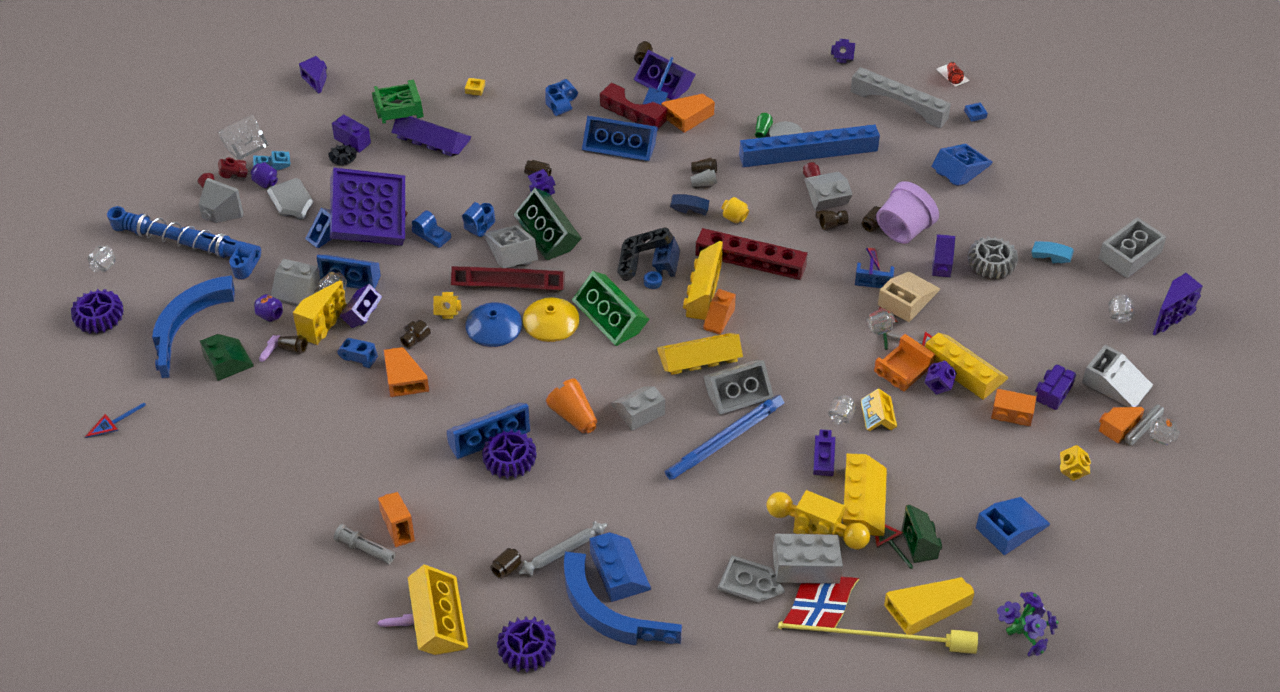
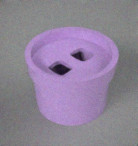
(907, 212)

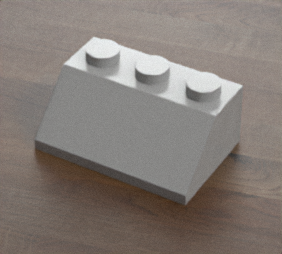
(739, 386)

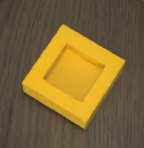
(474, 86)

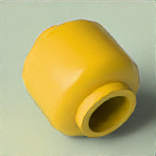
(735, 210)

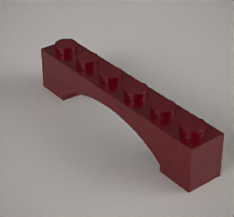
(507, 277)

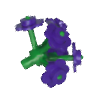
(1029, 622)

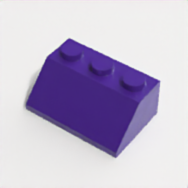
(652, 70)

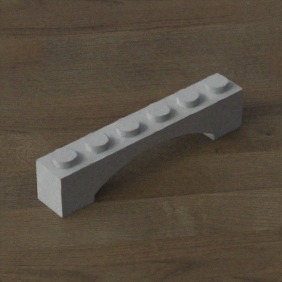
(931, 108)

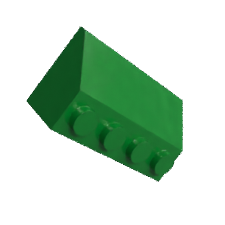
(609, 308)

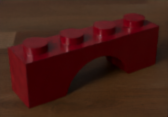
(649, 114)

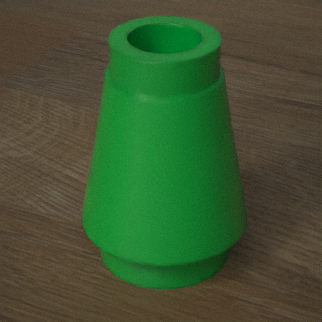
(763, 124)

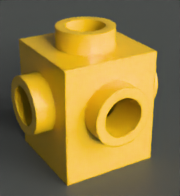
(439, 305)
(1075, 463)

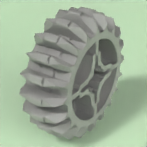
(992, 257)

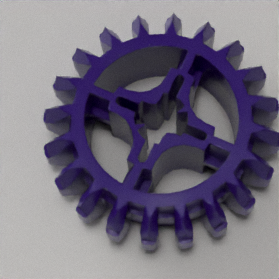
(97, 311)
(518, 460)
(534, 652)

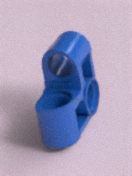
(558, 96)
(478, 218)

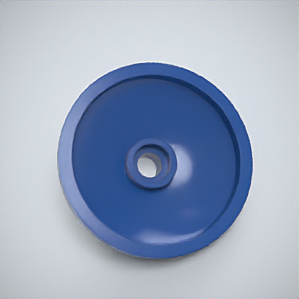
(493, 324)

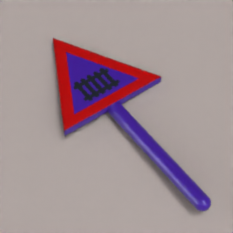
(874, 260)

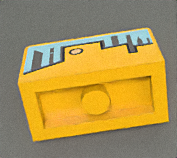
(878, 410)

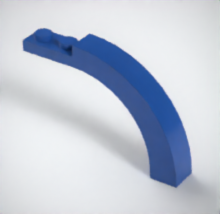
(181, 309)
(606, 620)

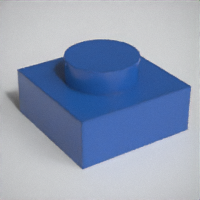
(975, 112)

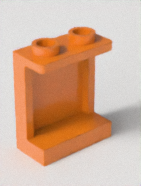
(905, 363)

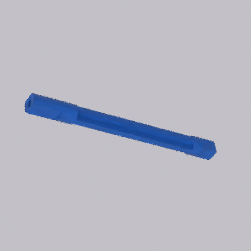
(724, 437)

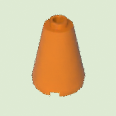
(573, 406)

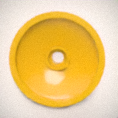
(551, 319)

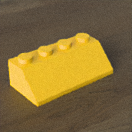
(703, 281)
(700, 352)
(971, 369)
(865, 493)
(437, 611)

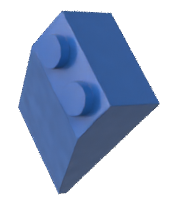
(960, 163)

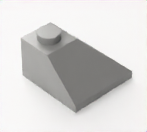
(220, 202)

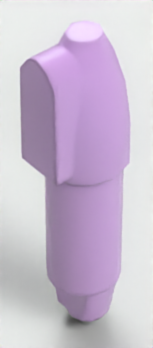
(272, 344)
(405, 620)

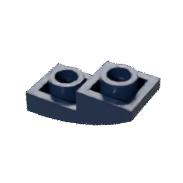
(684, 202)

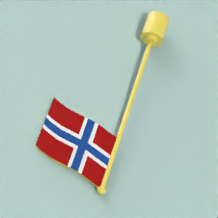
(823, 605)

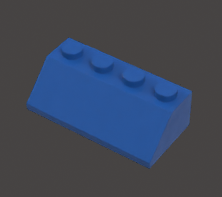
(619, 138)
(472, 435)

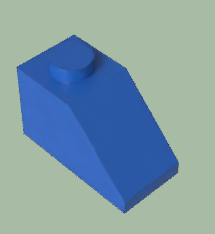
(320, 230)

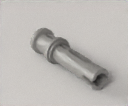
(357, 541)

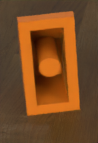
(720, 311)
(1119, 422)

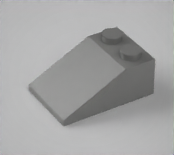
(512, 246)

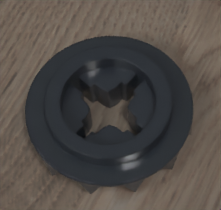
(343, 159)

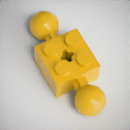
(818, 516)

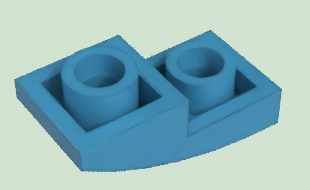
(277, 160)
(1058, 252)

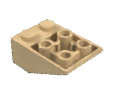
(906, 295)

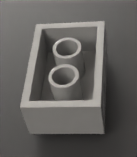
(1132, 247)
(807, 558)

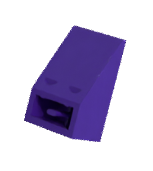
(1179, 302)

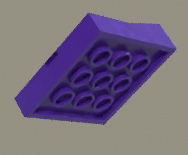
(367, 206)

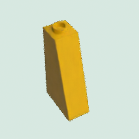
(928, 603)

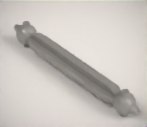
(559, 550)

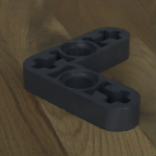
(657, 237)

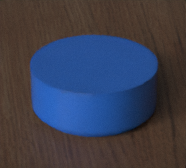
(652, 280)

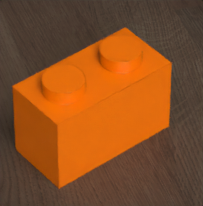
(1013, 407)

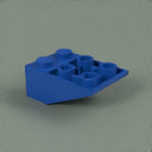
(1010, 524)

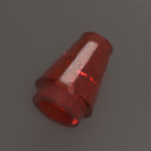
(955, 74)

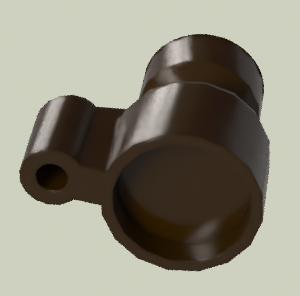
(830, 219)
(415, 332)

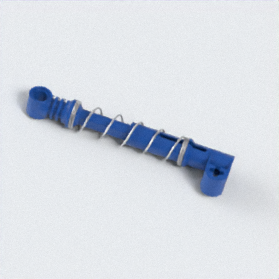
(221, 245)

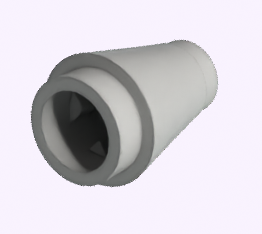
(705, 178)

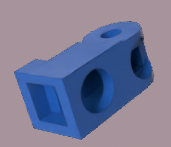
(358, 351)

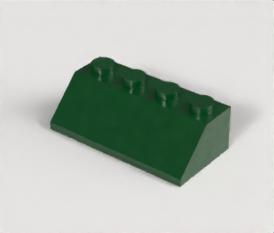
(547, 225)

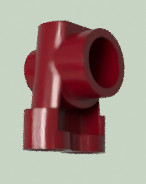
(229, 166)

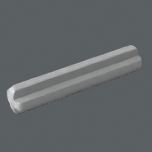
(1143, 425)

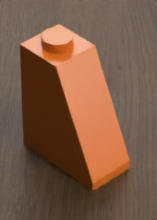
(689, 111)
(404, 373)
(397, 519)

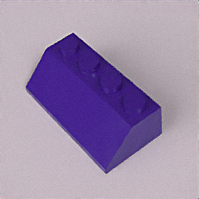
(430, 134)

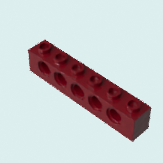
(755, 254)

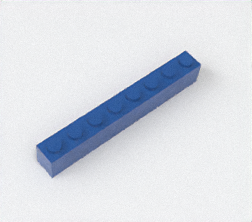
(809, 145)

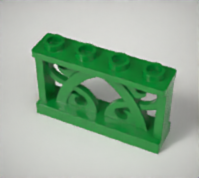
(410, 105)

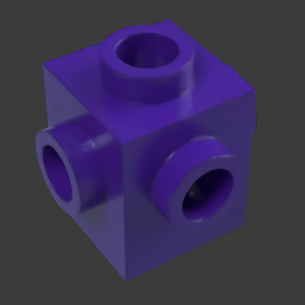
(843, 57)
(542, 181)
(940, 377)

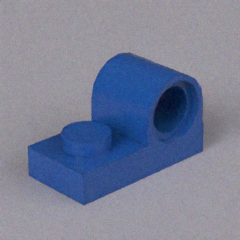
(427, 228)

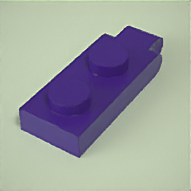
(824, 453)

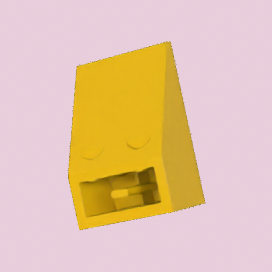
(319, 312)

